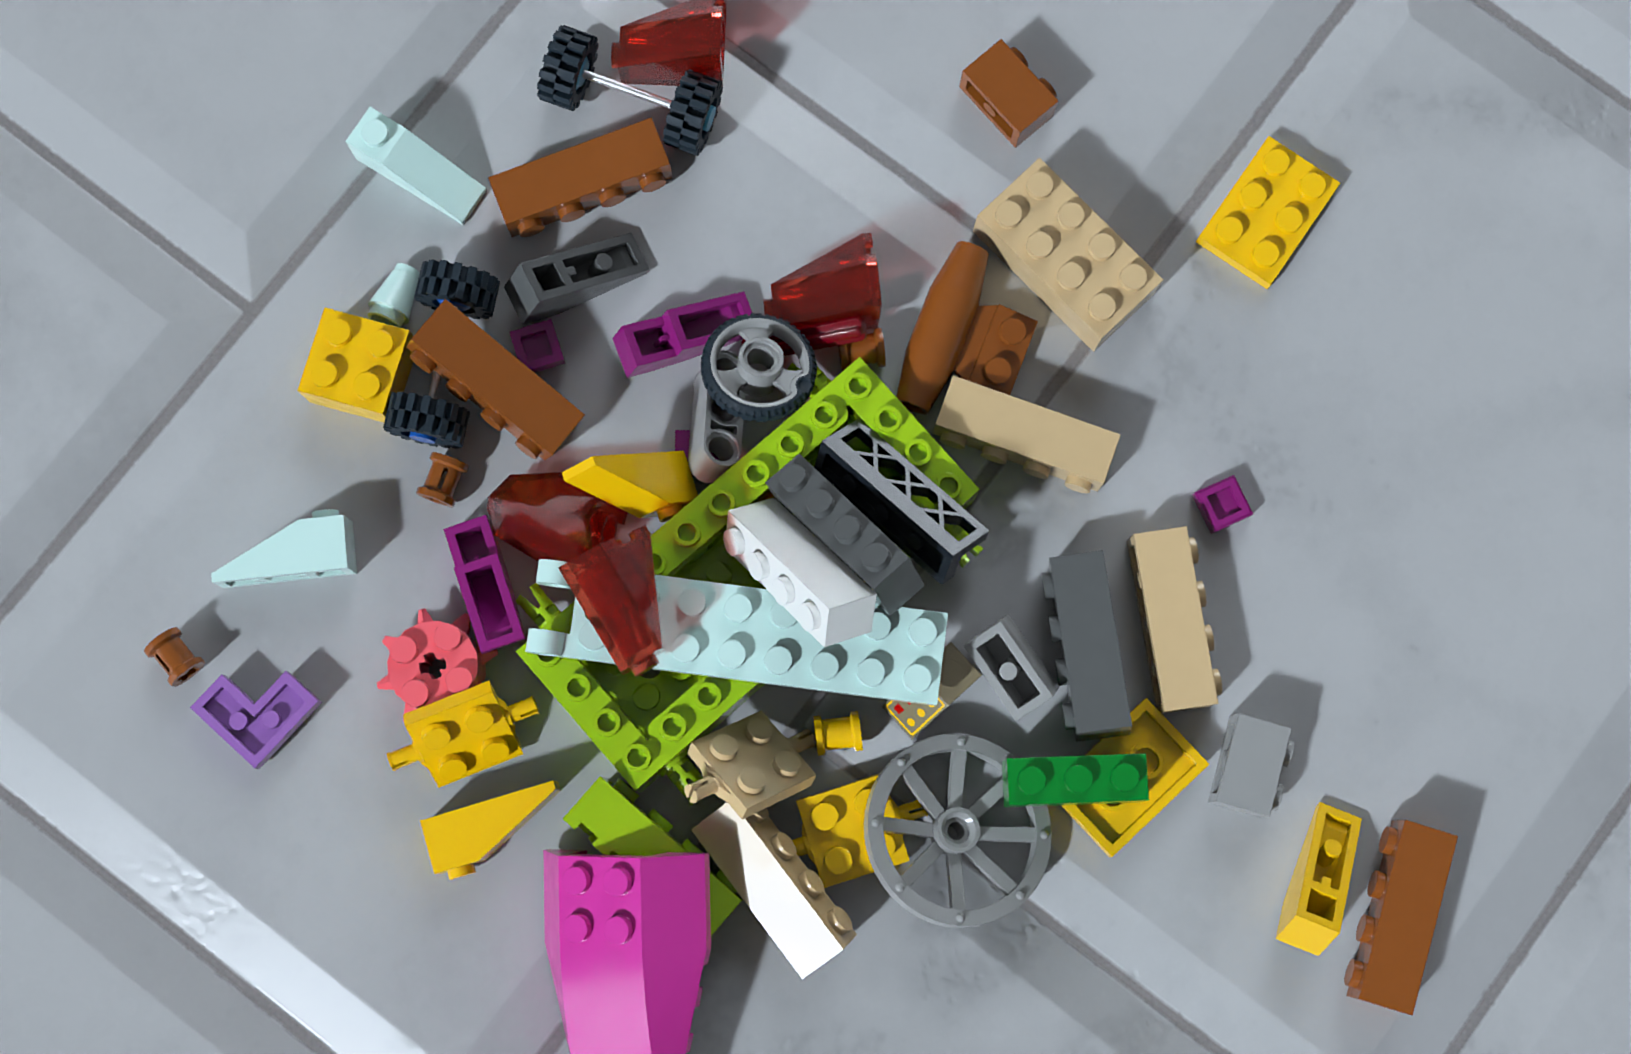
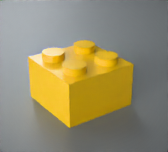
(356, 364)

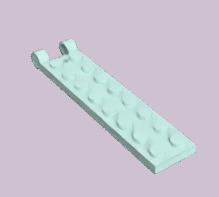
(752, 638)

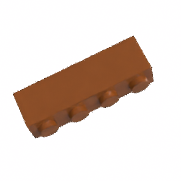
(581, 178)
(494, 381)
(1400, 915)

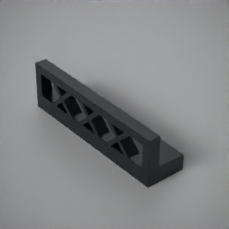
(889, 501)

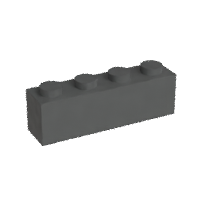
(846, 533)
(1088, 646)

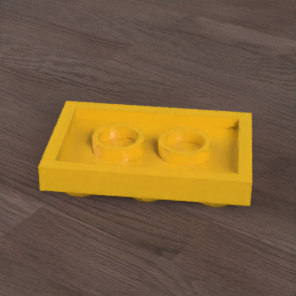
(1267, 212)
(1170, 768)

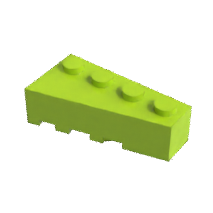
(623, 828)

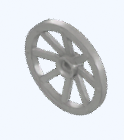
(967, 830)

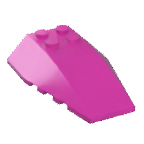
(627, 947)

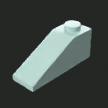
(414, 165)
(300, 551)

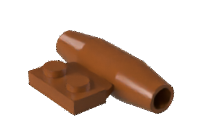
(960, 336)

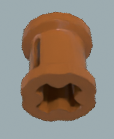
(870, 350)
(439, 465)
(174, 656)

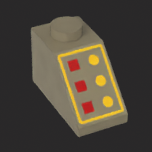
(955, 678)

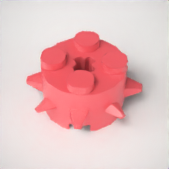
(419, 647)

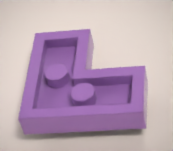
(257, 727)

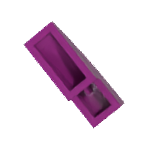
(676, 334)
(485, 583)

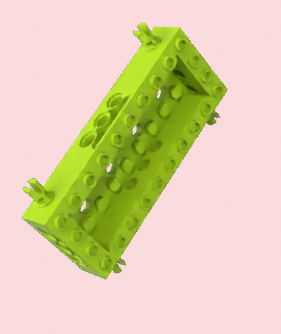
(651, 722)

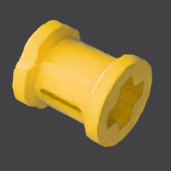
(837, 733)

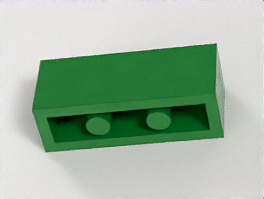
(1075, 780)

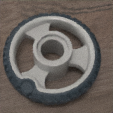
(759, 349)

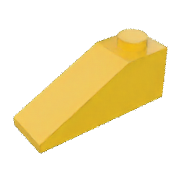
(637, 482)
(477, 831)
(1320, 881)

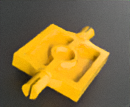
(463, 734)
(835, 831)

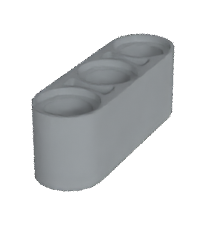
(711, 434)

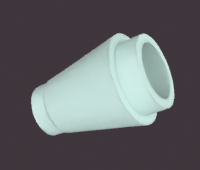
(395, 297)

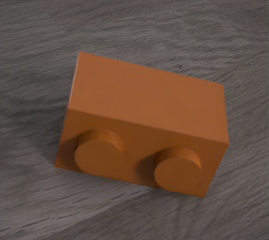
(1009, 92)

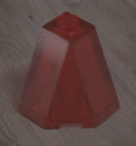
(671, 42)
(831, 287)
(550, 516)
(621, 598)

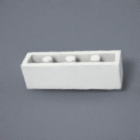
(800, 572)

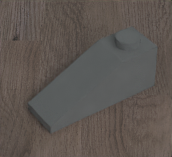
(573, 276)

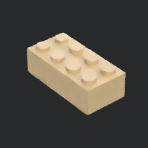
(1066, 254)

